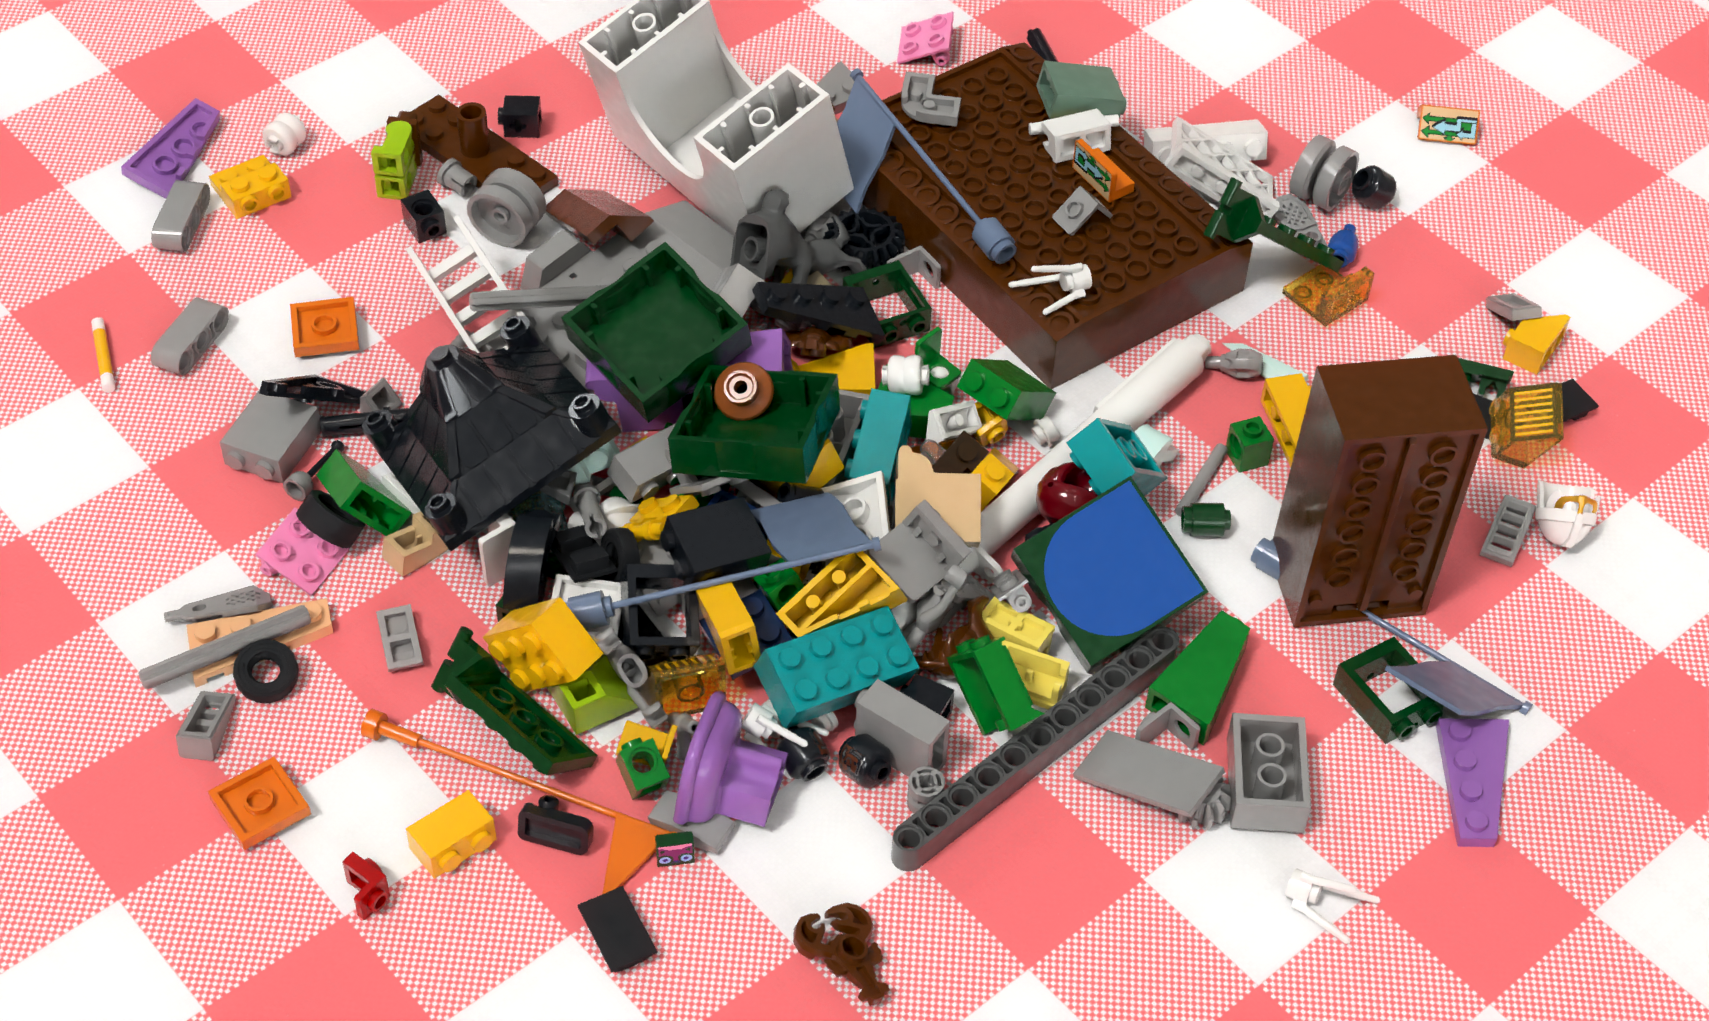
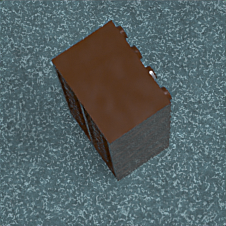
(1376, 488)

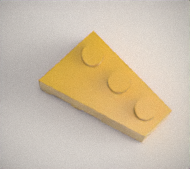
(840, 592)

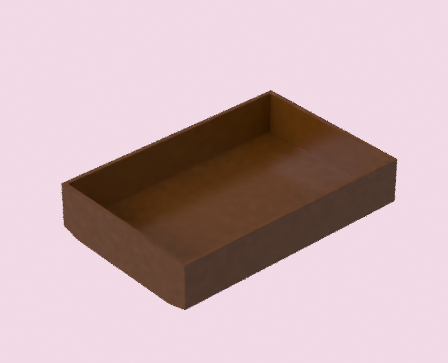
(1144, 261)

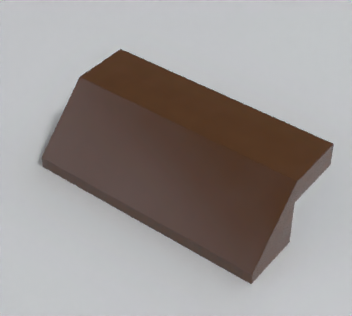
(595, 213)

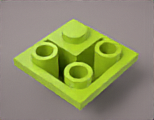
(593, 697)

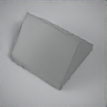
(379, 396)

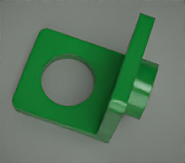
(929, 350)

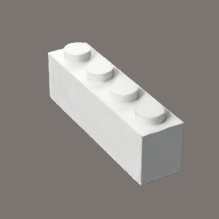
(1244, 137)

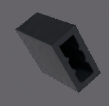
(714, 541)

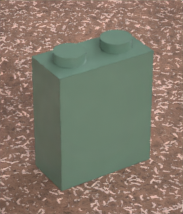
(1079, 88)

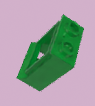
(992, 685)

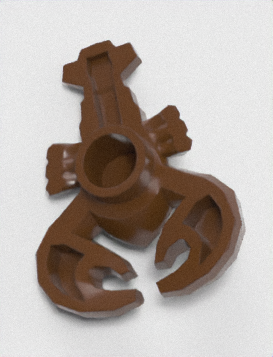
(817, 341)
(846, 952)

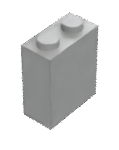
(271, 436)
(904, 726)

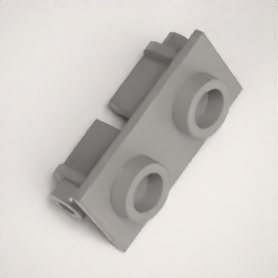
(1010, 587)

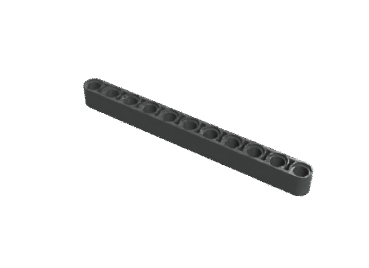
(1078, 712)

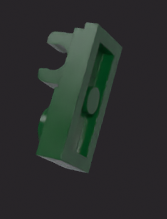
(1486, 375)

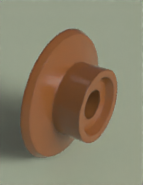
(750, 403)

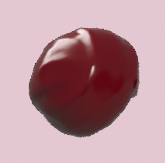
(1063, 491)

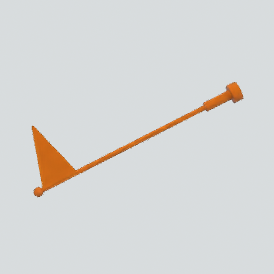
(631, 839)

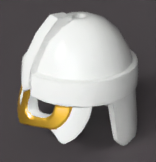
(1565, 512)

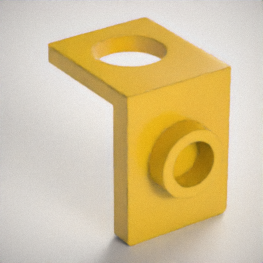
(662, 739)

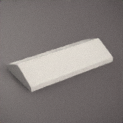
(865, 503)

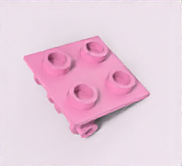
(927, 38)
(299, 554)

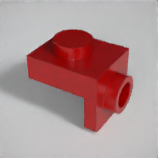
(370, 881)

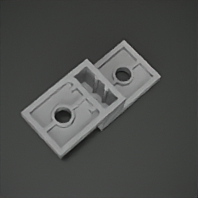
(736, 288)

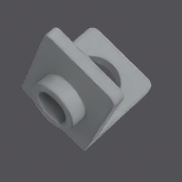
(1078, 210)
(915, 261)
(1168, 719)

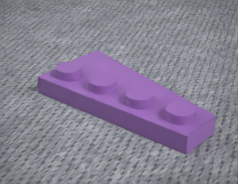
(173, 149)
(1474, 773)

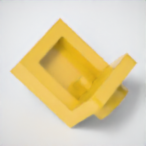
(993, 426)

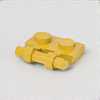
(653, 512)

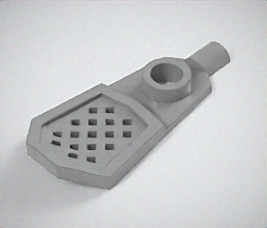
(1297, 216)
(970, 591)
(227, 604)

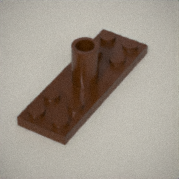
(465, 135)

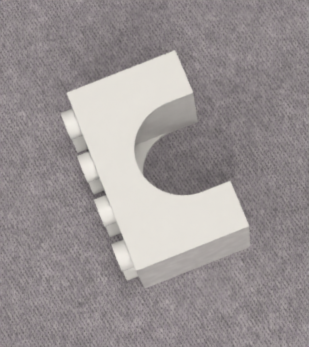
(704, 122)

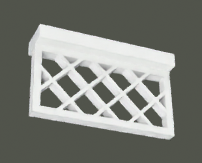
(1206, 172)

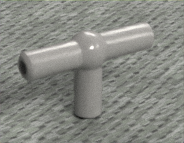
(685, 728)

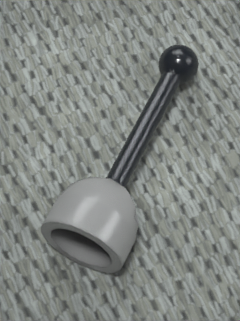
(300, 483)

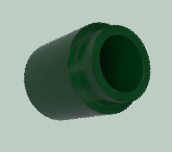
(1205, 519)

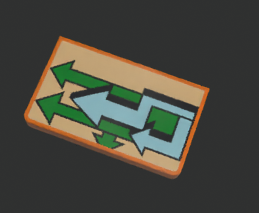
(1448, 124)
(1101, 172)

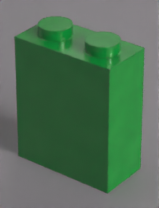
(1006, 389)

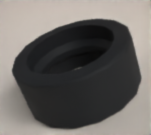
(328, 520)

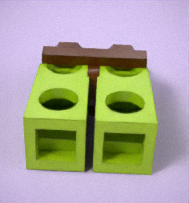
(399, 156)

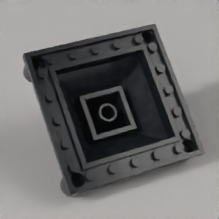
(488, 431)

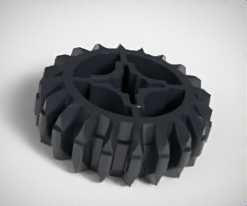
(872, 236)

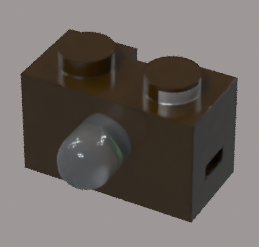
(960, 457)

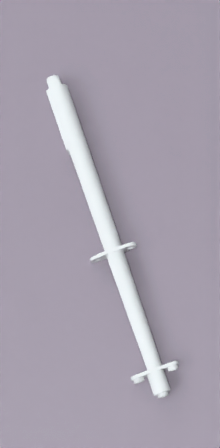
(1129, 403)

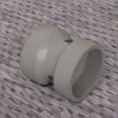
(924, 786)

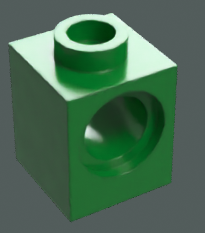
(1249, 444)
(779, 586)
(637, 782)

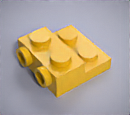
(251, 186)

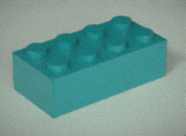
(834, 665)

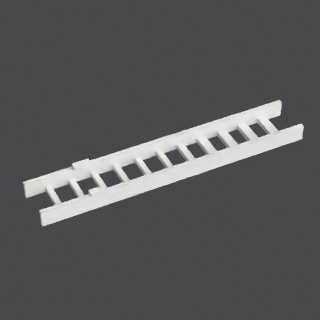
(466, 315)

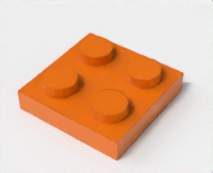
(324, 326)
(259, 802)

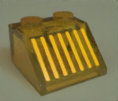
(1526, 423)
(686, 683)

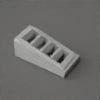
(1513, 512)
(205, 728)

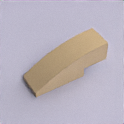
(412, 546)

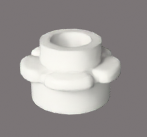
(1045, 431)

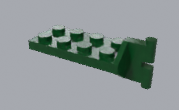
(1242, 218)
(505, 708)

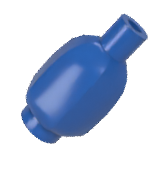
(1345, 244)

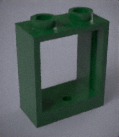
(895, 279)
(1351, 680)

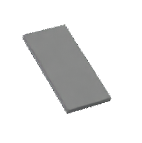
(1149, 773)

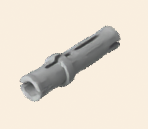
(587, 500)

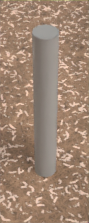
(1202, 477)

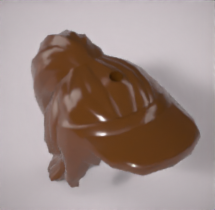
(936, 659)

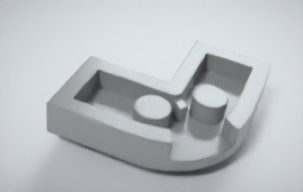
(923, 105)

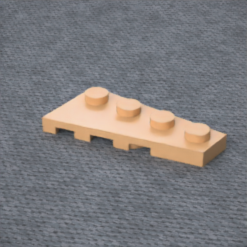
(207, 631)

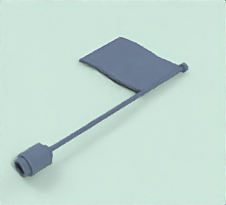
(866, 134)
(799, 532)
(1440, 680)

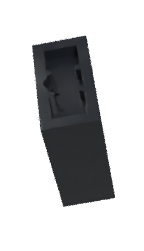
(657, 577)

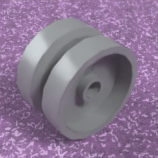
(1324, 172)
(506, 207)

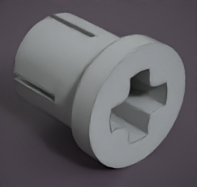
(456, 177)

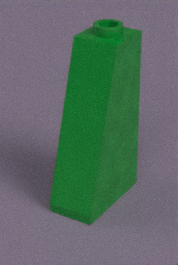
(1202, 674)

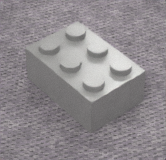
(1268, 772)

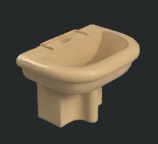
(951, 494)

